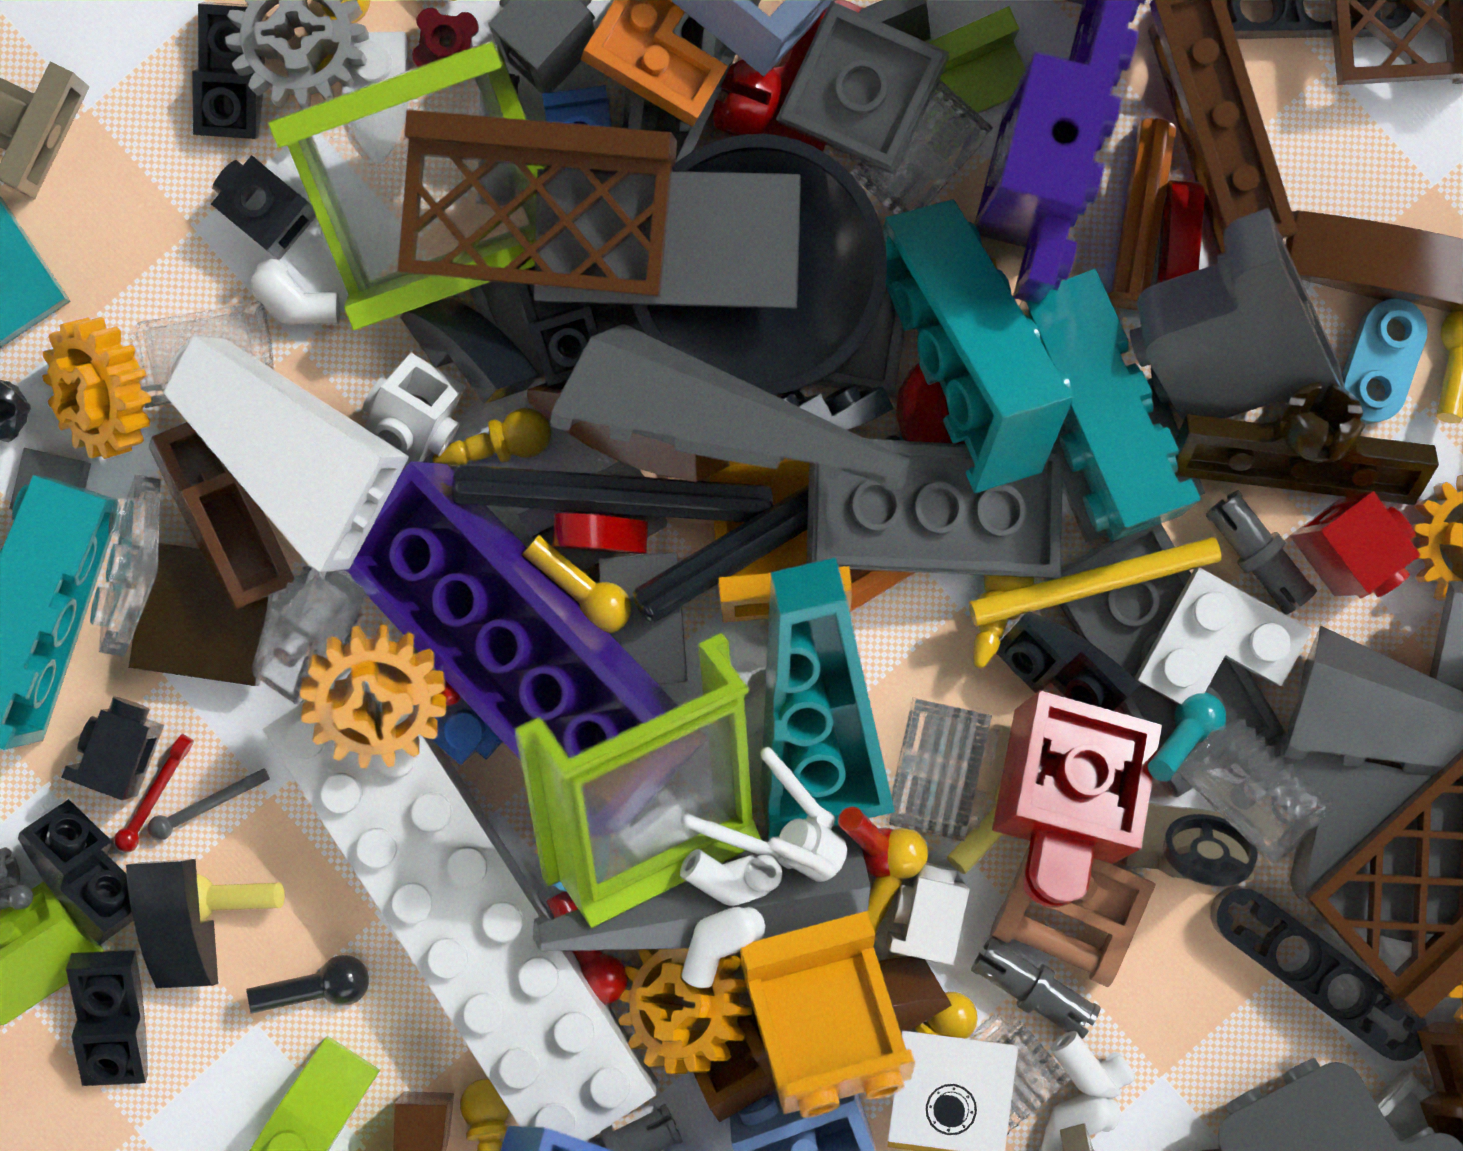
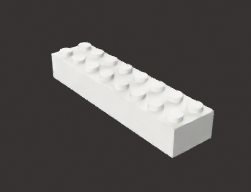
(470, 929)

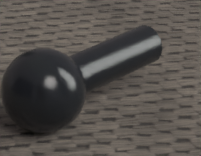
(340, 981)

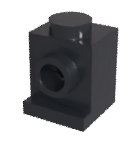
(277, 221)
(116, 750)

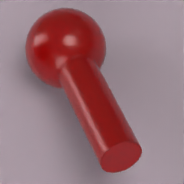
(870, 838)
(602, 971)

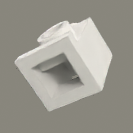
(930, 915)

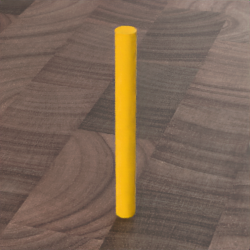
(1094, 581)

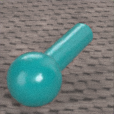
(1194, 722)

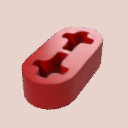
(1180, 230)
(600, 533)

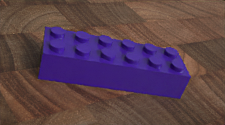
(497, 621)

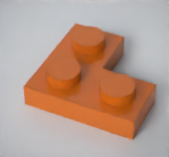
(644, 55)

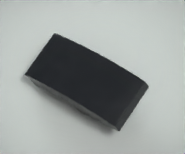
(220, 95)
(558, 332)
(483, 353)
(845, 406)
(1050, 653)
(77, 869)
(168, 924)
(109, 1016)

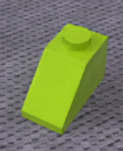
(318, 1101)

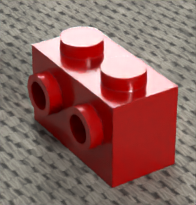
(1358, 546)

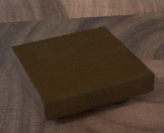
(193, 625)

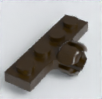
(1306, 451)

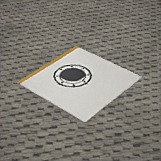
(955, 1095)

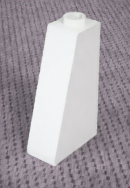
(289, 450)

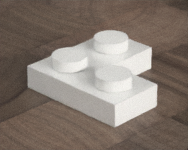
(1215, 623)

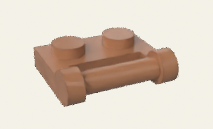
(1111, 904)

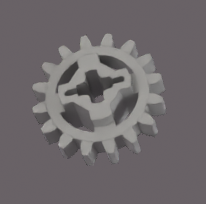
(271, 37)

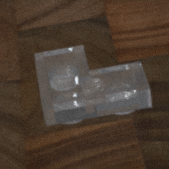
(130, 565)

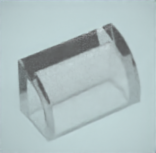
(161, 339)

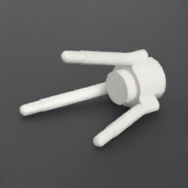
(802, 844)

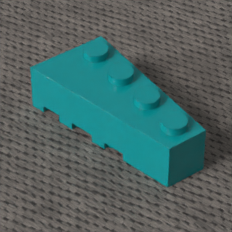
(975, 343)
(1108, 423)
(44, 596)
(818, 701)

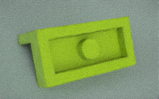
(983, 60)
(36, 951)

